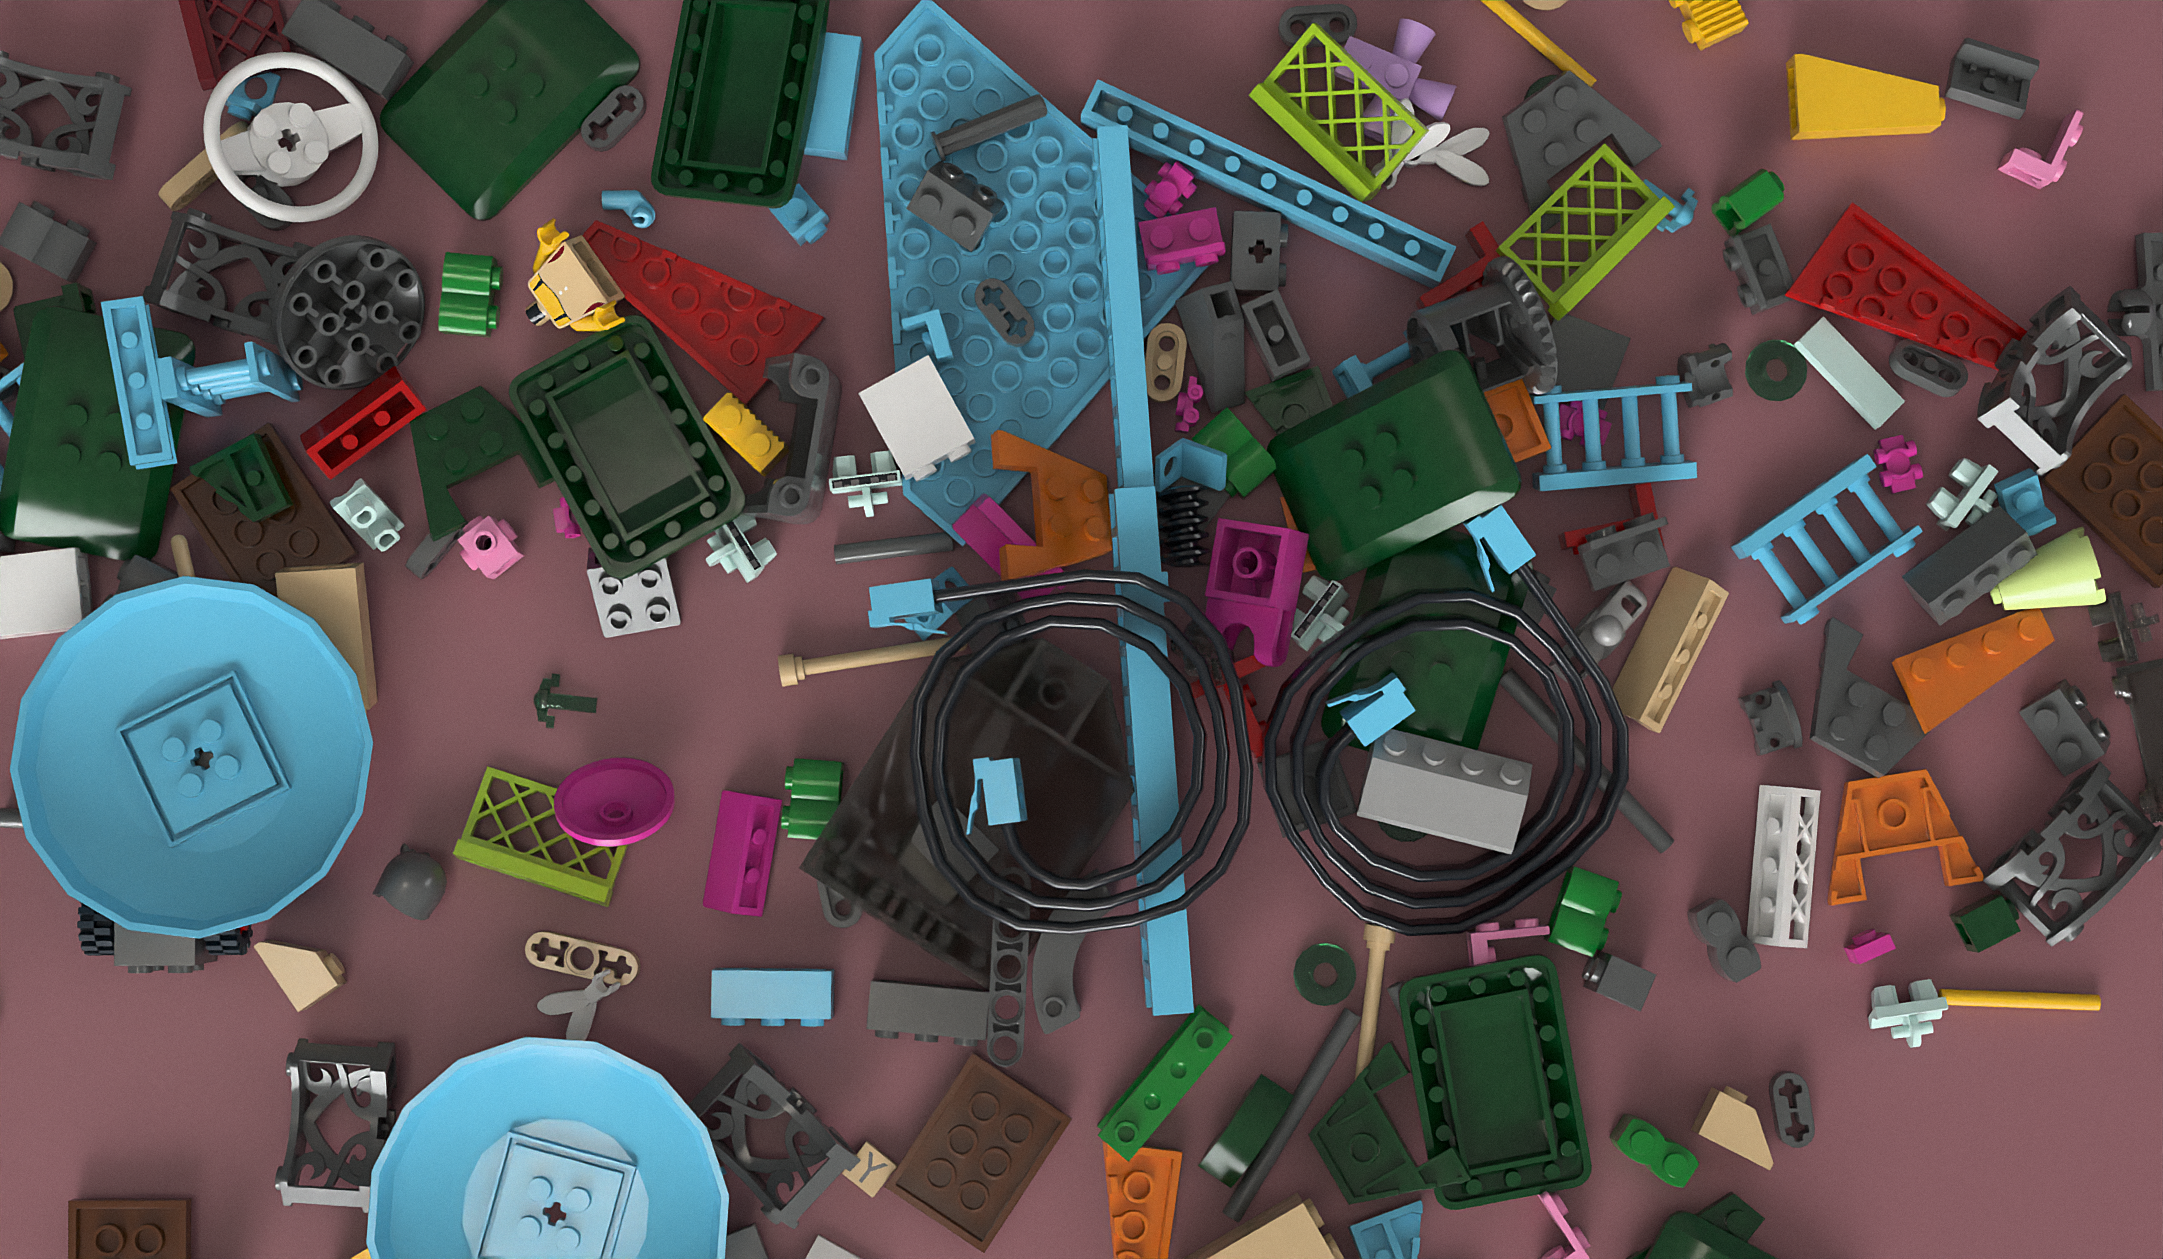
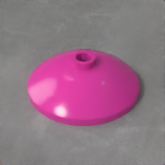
(614, 802)

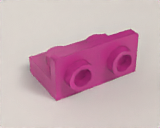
(1182, 240)

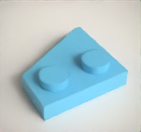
(1390, 1234)

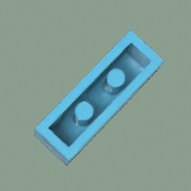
(835, 97)
(772, 995)

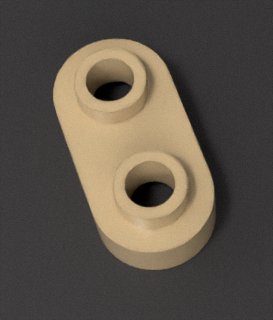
(1165, 363)

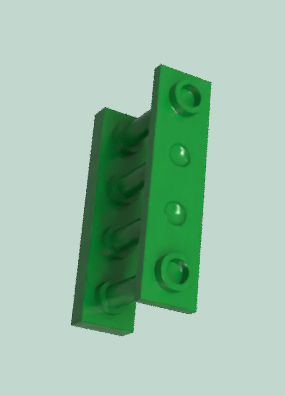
(1163, 1082)

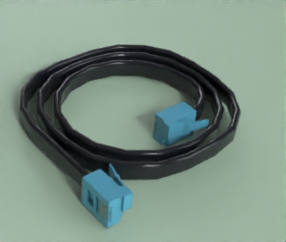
(1385, 705)
(1004, 777)

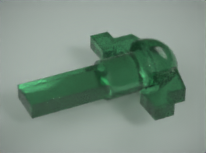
(545, 700)

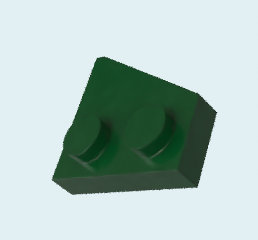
(246, 477)

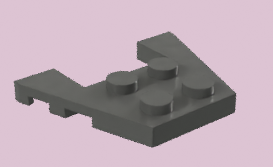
(1559, 127)
(1855, 715)

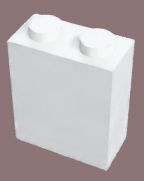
(918, 419)
(43, 592)

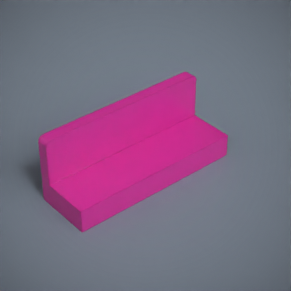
(987, 529)
(742, 853)

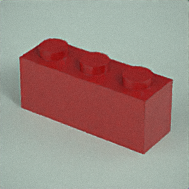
(362, 422)

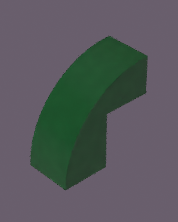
(1246, 1131)

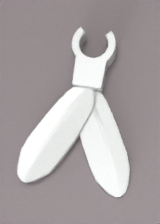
(1402, 132)
(1450, 157)
(581, 1003)

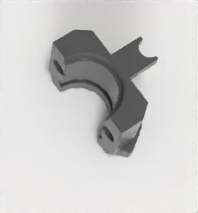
(1706, 374)
(1772, 719)

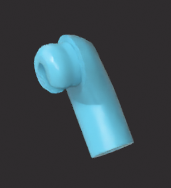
(633, 204)

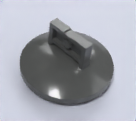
(348, 312)

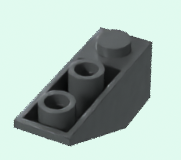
(1216, 341)

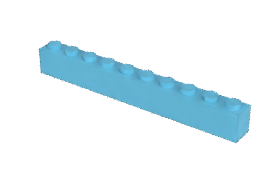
(1271, 186)

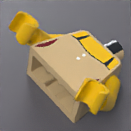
(571, 284)

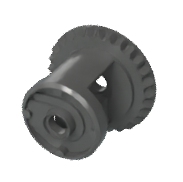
(1501, 313)

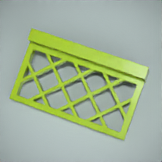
(1315, 138)
(1612, 250)
(525, 865)

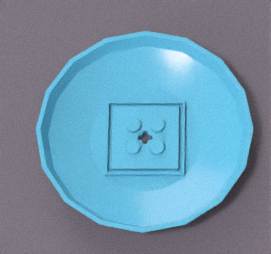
(115, 743)
(542, 1127)

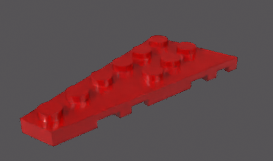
(1890, 285)
(706, 313)

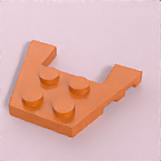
(1067, 508)
(1893, 817)

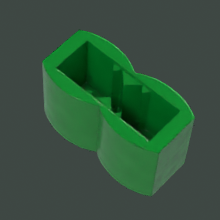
(1748, 201)
(469, 295)
(1246, 458)
(814, 796)
(1582, 911)
(1659, 1154)

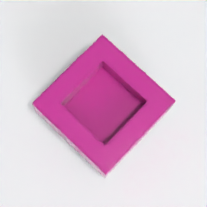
(1868, 946)

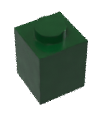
(1986, 922)

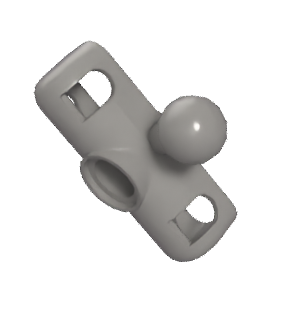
(1606, 625)

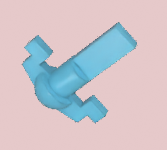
(1681, 214)

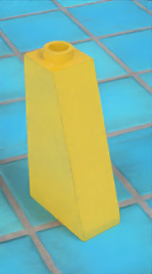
(1853, 101)

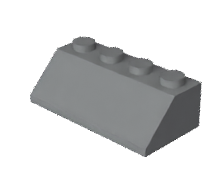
(1445, 790)

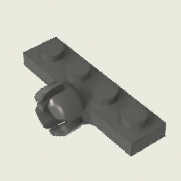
(2144, 307)

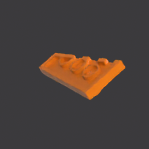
(1142, 1200)

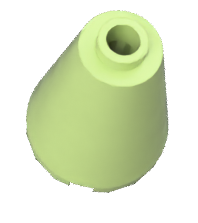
(2057, 577)

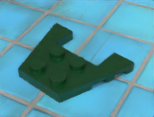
(461, 442)
(1366, 1148)

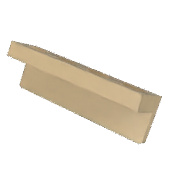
(1668, 647)

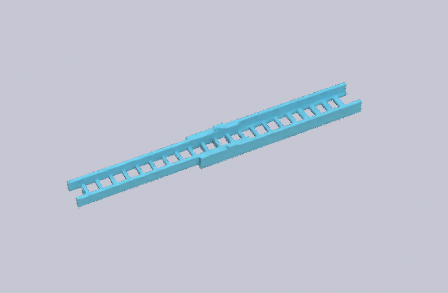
(1138, 550)

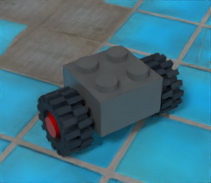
(152, 951)

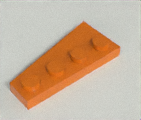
(1961, 668)

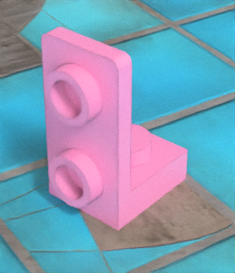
(2027, 164)
(1477, 940)
(1574, 1237)

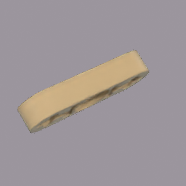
(194, 176)
(556, 941)

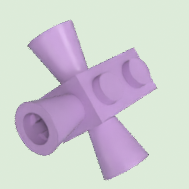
(1398, 74)

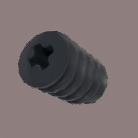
(1183, 526)

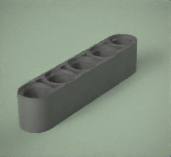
(1003, 986)

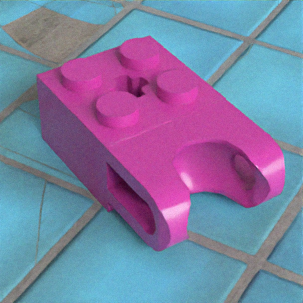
(1254, 596)

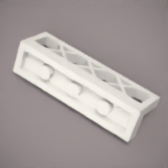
(1778, 866)

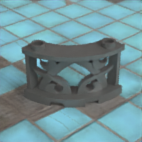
(85, 155)
(184, 293)
(2049, 430)
(2087, 796)
(1054, 964)
(376, 1080)
(823, 1140)

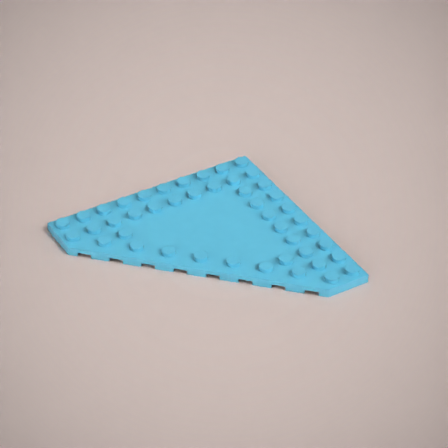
(1038, 245)

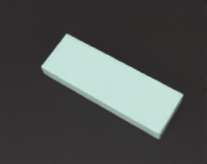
(1849, 373)

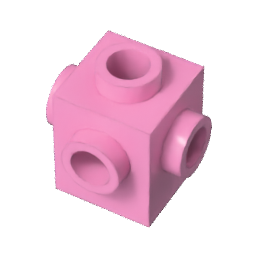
(503, 549)

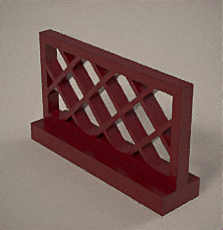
(202, 36)

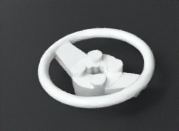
(310, 132)

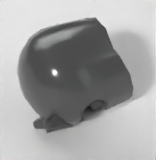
(412, 883)

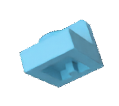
(802, 217)
(936, 337)
(2024, 502)

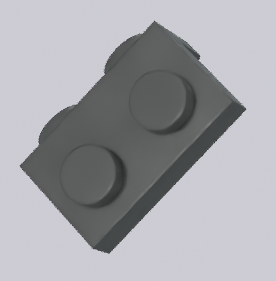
(1991, 78)
(955, 204)
(1759, 269)
(2066, 727)

